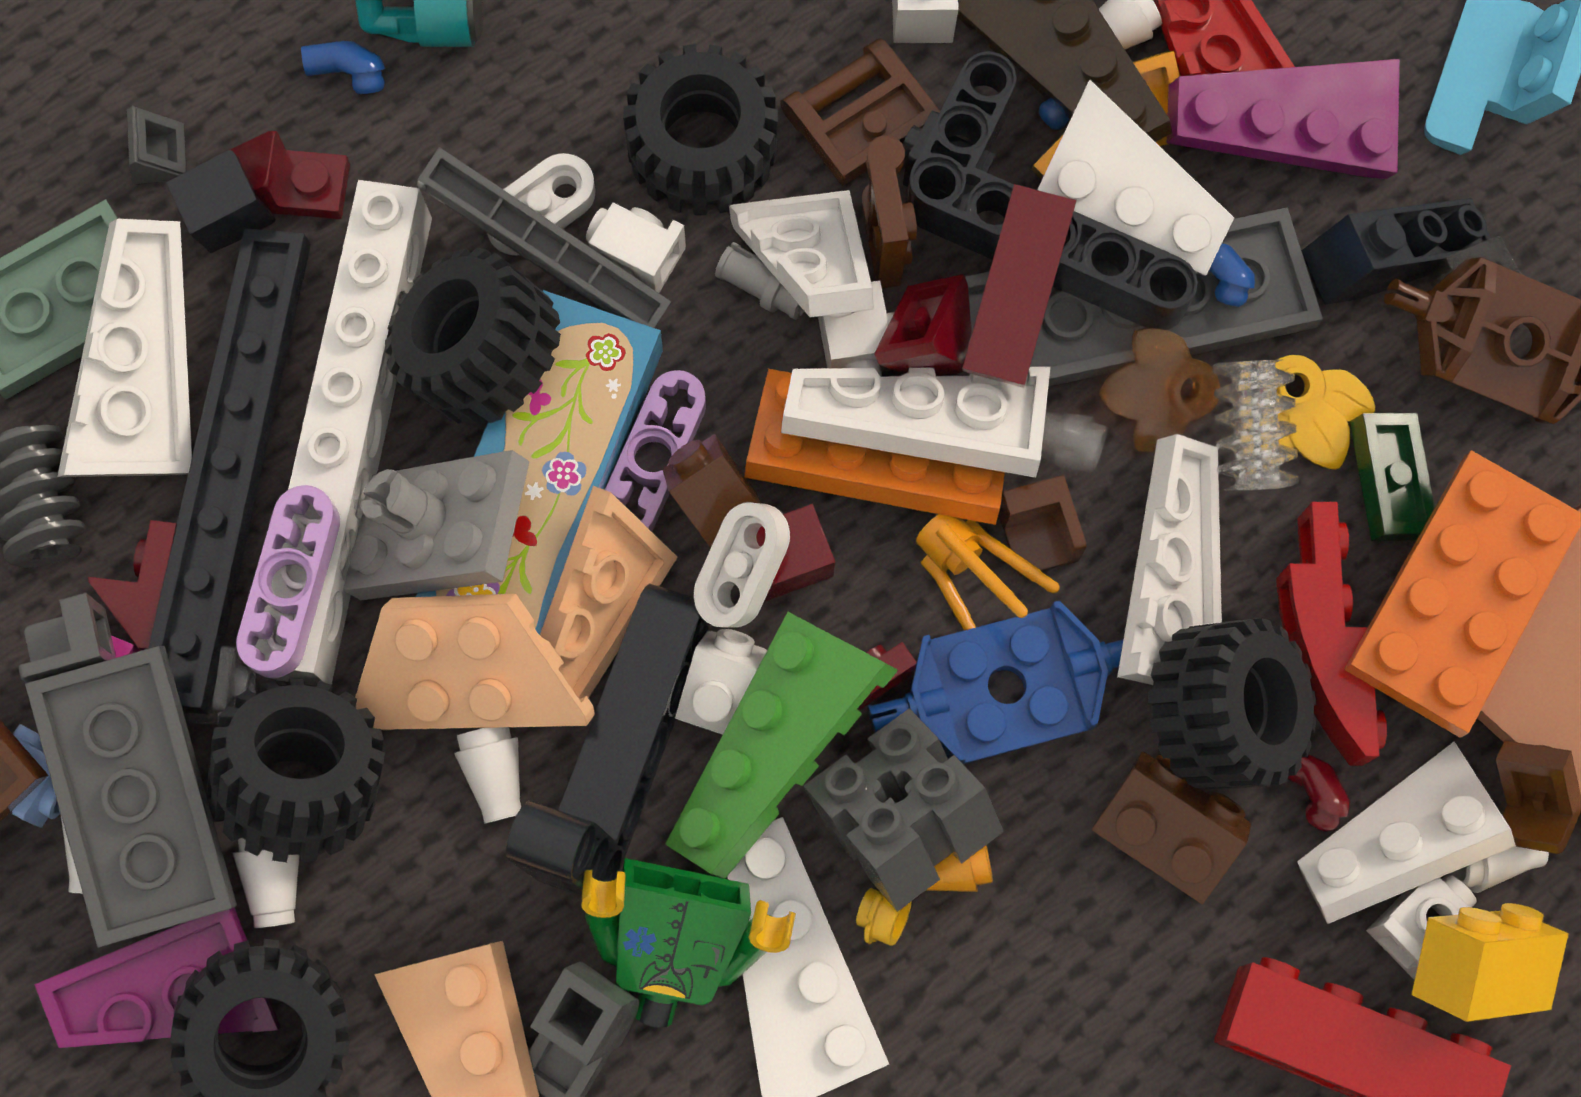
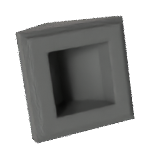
(154, 146)

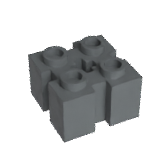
(904, 808)

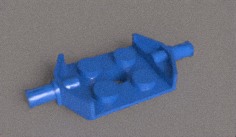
(1049, 651)

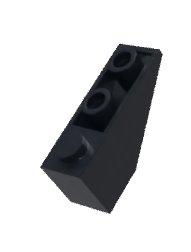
(1400, 243)

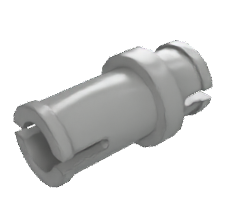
(752, 276)

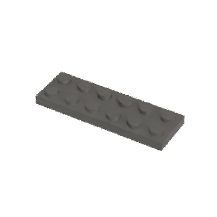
(1090, 341)

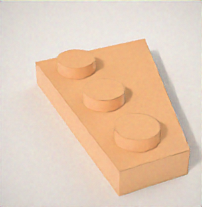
(600, 588)

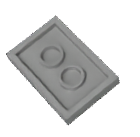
(437, 526)

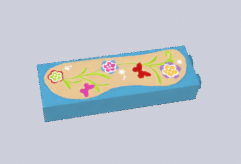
(573, 441)

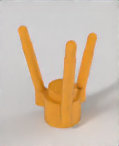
(954, 546)

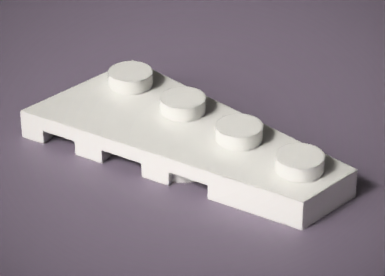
(133, 369)
(1177, 554)

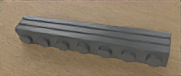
(540, 240)

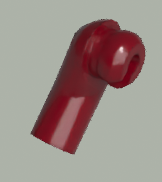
(1325, 791)

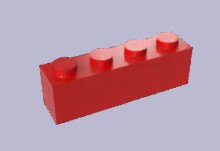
(1346, 1045)

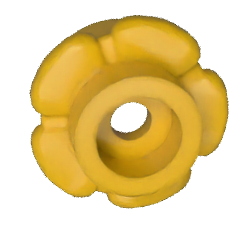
(881, 918)

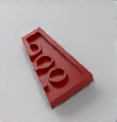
(1219, 37)

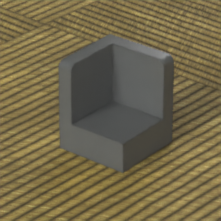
(69, 641)

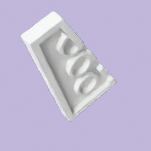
(923, 415)
(802, 1000)

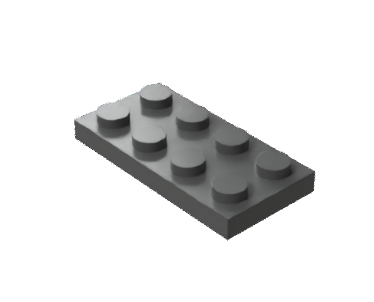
(130, 795)

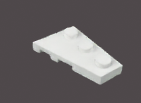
(1407, 838)

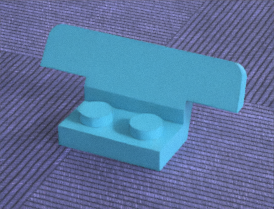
(1505, 62)

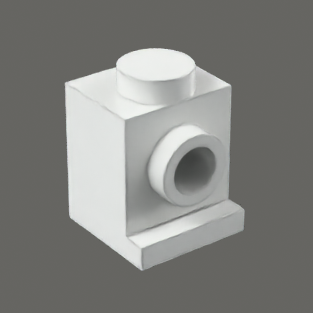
(637, 243)
(1404, 923)

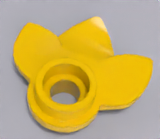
(1323, 411)

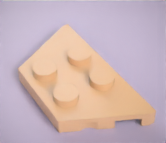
(465, 667)

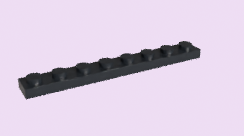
(228, 461)

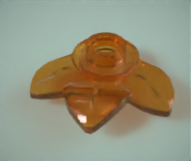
(1153, 384)

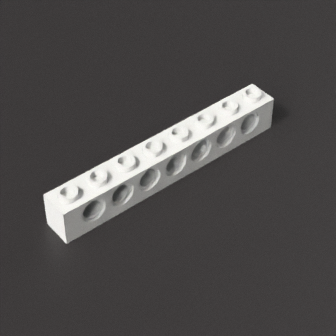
(351, 401)

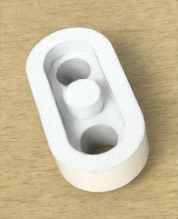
(538, 187)
(741, 561)

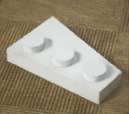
(1134, 184)
(810, 249)

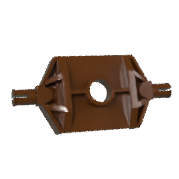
(1468, 329)

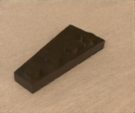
(1062, 49)

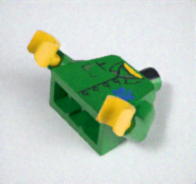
(677, 934)

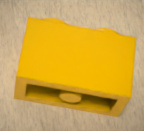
(1490, 962)

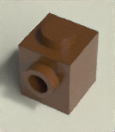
(707, 484)

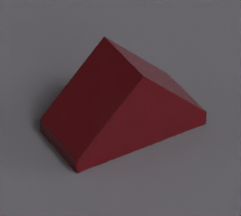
(929, 328)

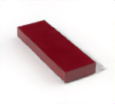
(1019, 285)

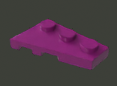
(136, 988)

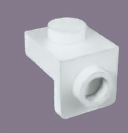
(718, 678)

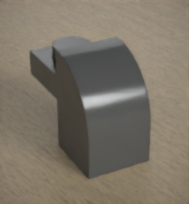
(578, 1030)

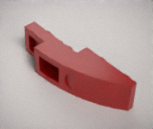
(1314, 614)

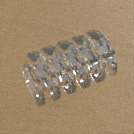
(1256, 425)

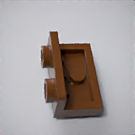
(1174, 827)

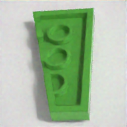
(785, 719)

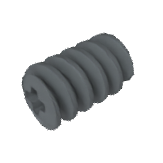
(30, 499)

